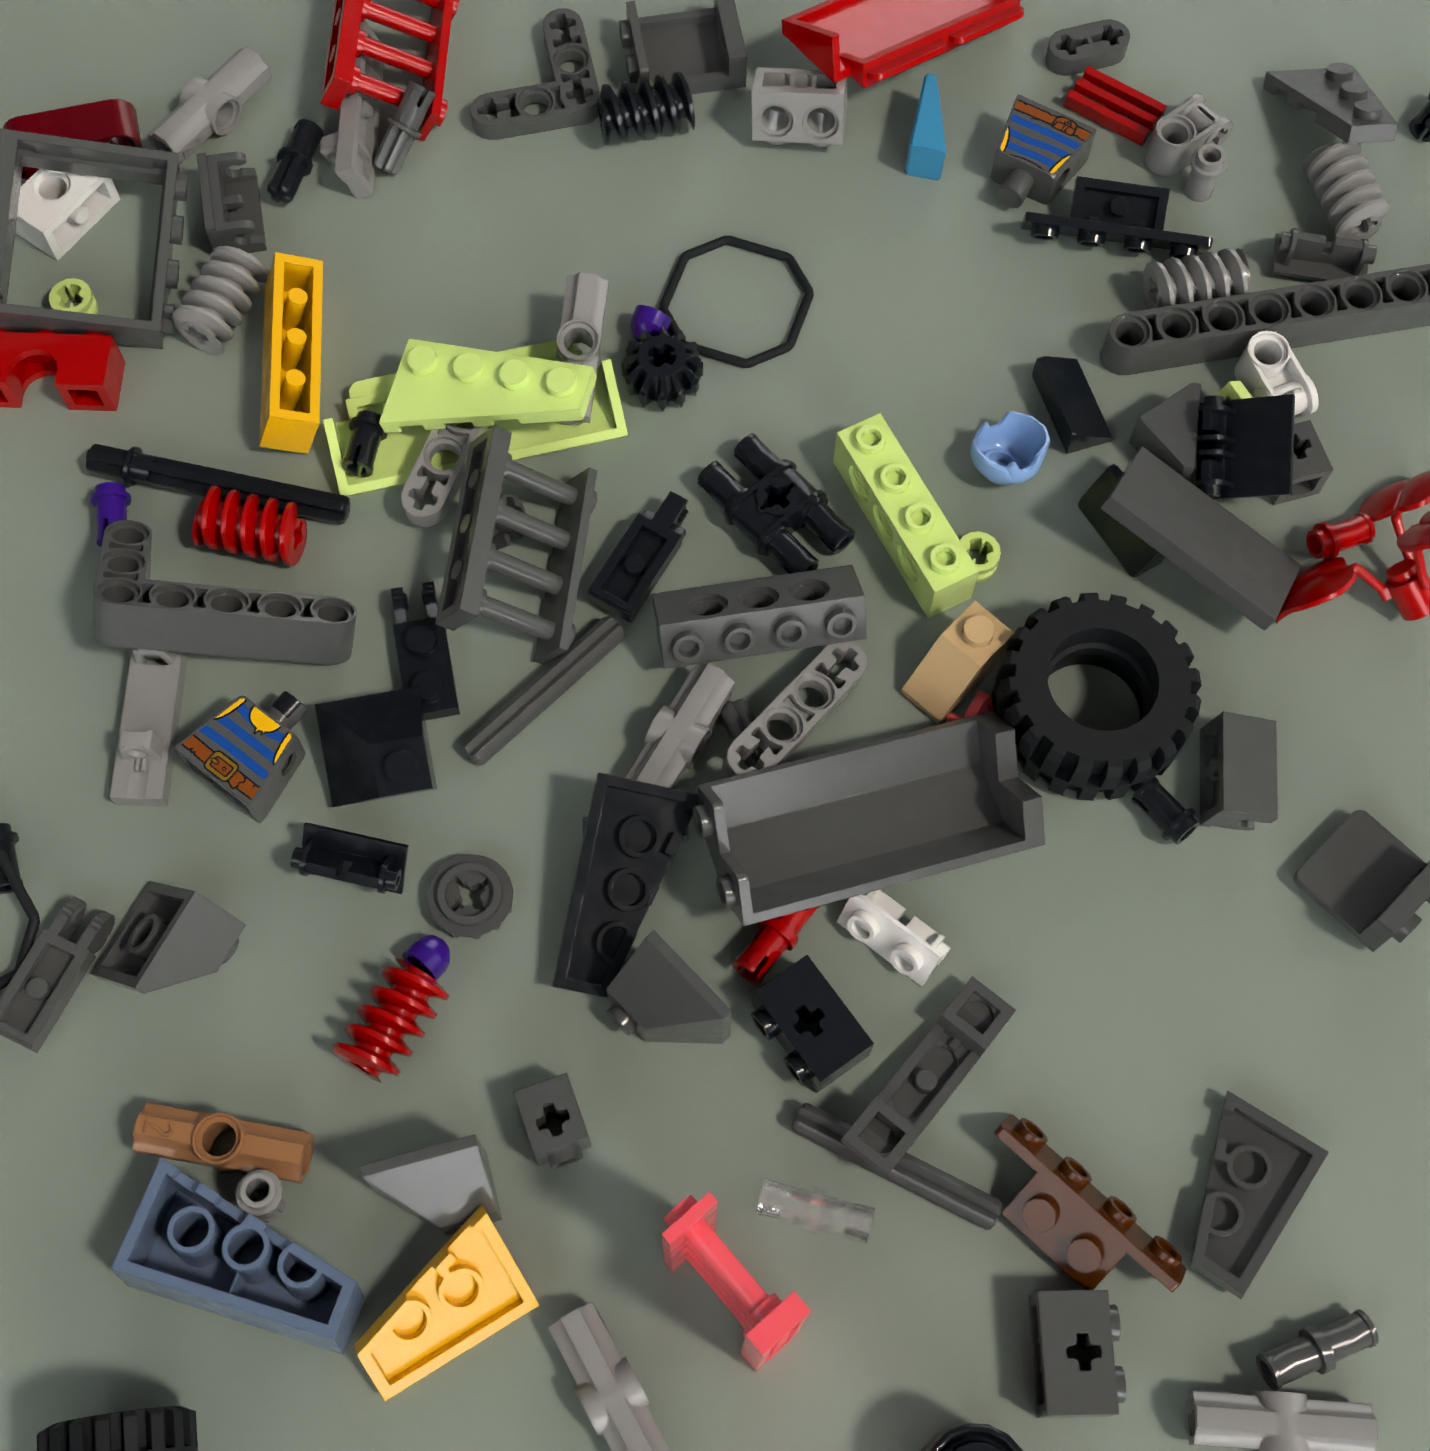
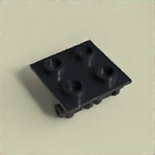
(1245, 446)

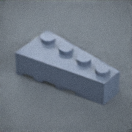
(230, 1263)

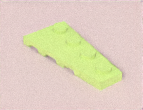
(480, 386)

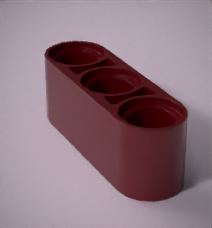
(101, 121)

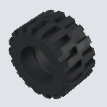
(131, 1430)

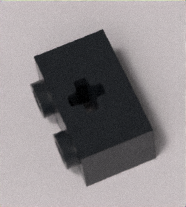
(807, 994)

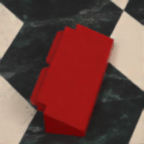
(889, 36)

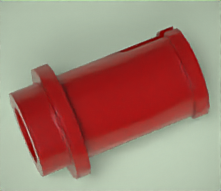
(1328, 539)

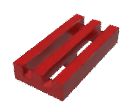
(1118, 101)

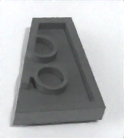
(1339, 99)

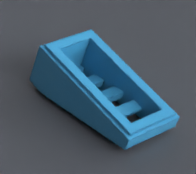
(927, 139)

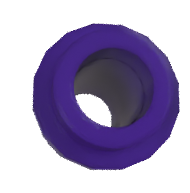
(110, 504)

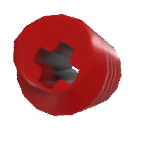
(249, 528)
(390, 1021)

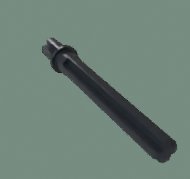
(196, 479)

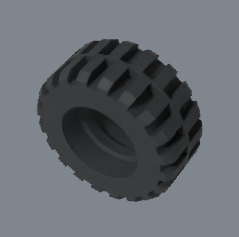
(1132, 648)

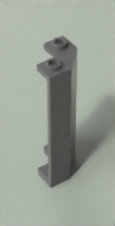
(867, 817)

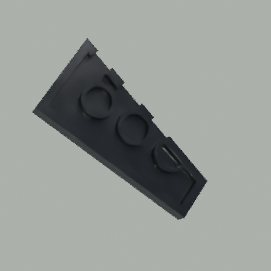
(621, 862)

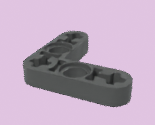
(556, 95)

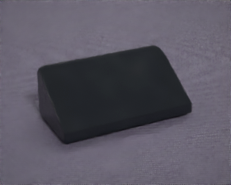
(1070, 403)
(1128, 548)

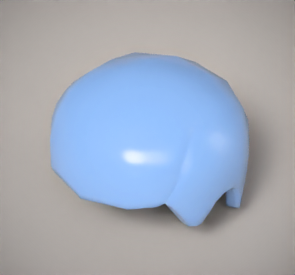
(1010, 449)

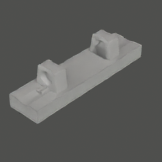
(356, 142)
(148, 729)

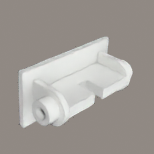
(909, 948)

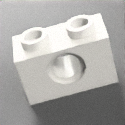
(62, 208)

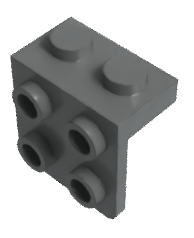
(1367, 881)

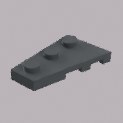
(1250, 1193)

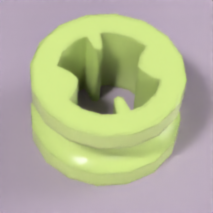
(73, 289)
(987, 544)

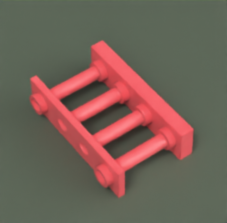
(765, 1318)

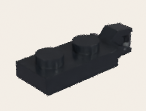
(640, 559)

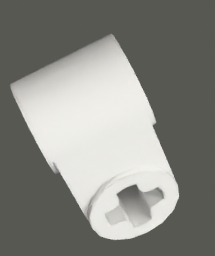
(1279, 375)

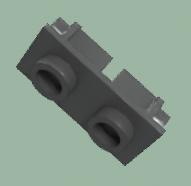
(1316, 259)

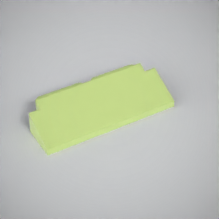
(401, 449)

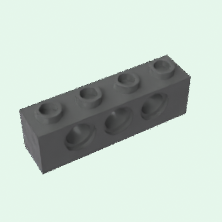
(759, 616)

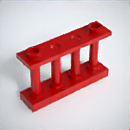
(350, 42)

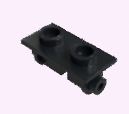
(351, 858)

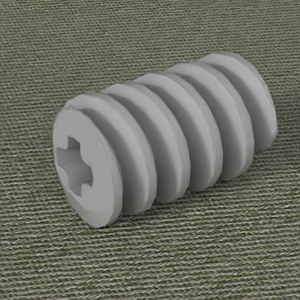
(1346, 190)
(1196, 278)
(219, 297)

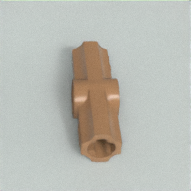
(191, 1134)

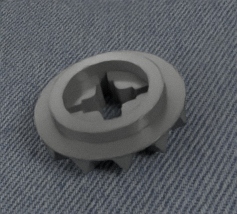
(474, 873)

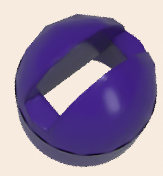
(648, 319)
(429, 955)

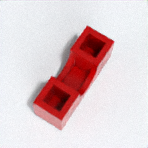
(85, 367)

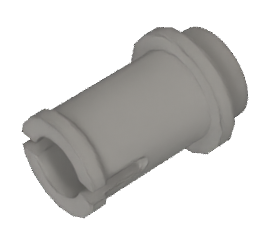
(1207, 165)
(262, 1182)

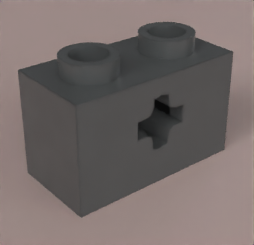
(1060, 1385)

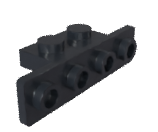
(1119, 214)

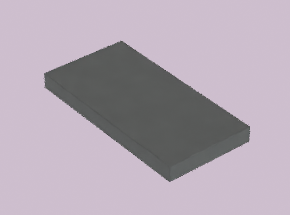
(1202, 538)

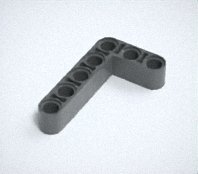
(209, 618)

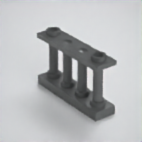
(474, 553)

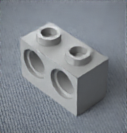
(798, 94)

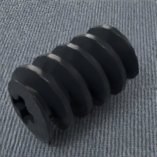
(645, 106)

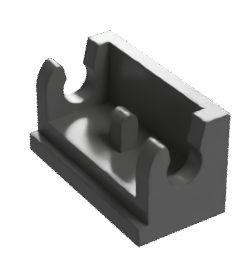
(231, 202)
(1238, 772)

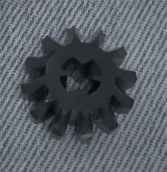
(662, 368)

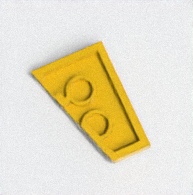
(447, 1308)

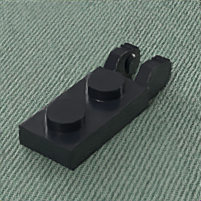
(425, 654)

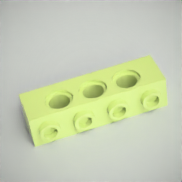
(904, 515)

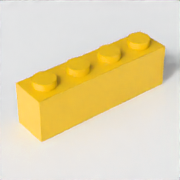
(291, 354)

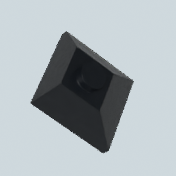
(375, 746)

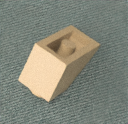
(958, 662)

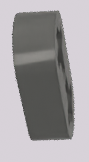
(1087, 47)

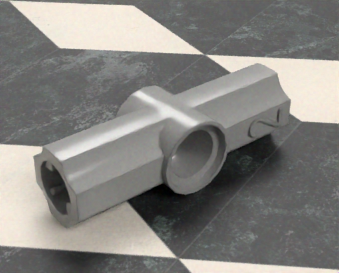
(211, 104)
(582, 323)
(683, 729)
(606, 1382)
(1278, 1422)

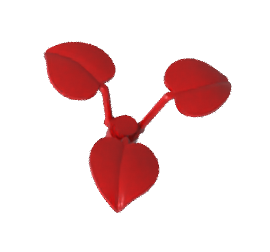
(1406, 580)

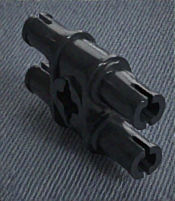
(777, 487)

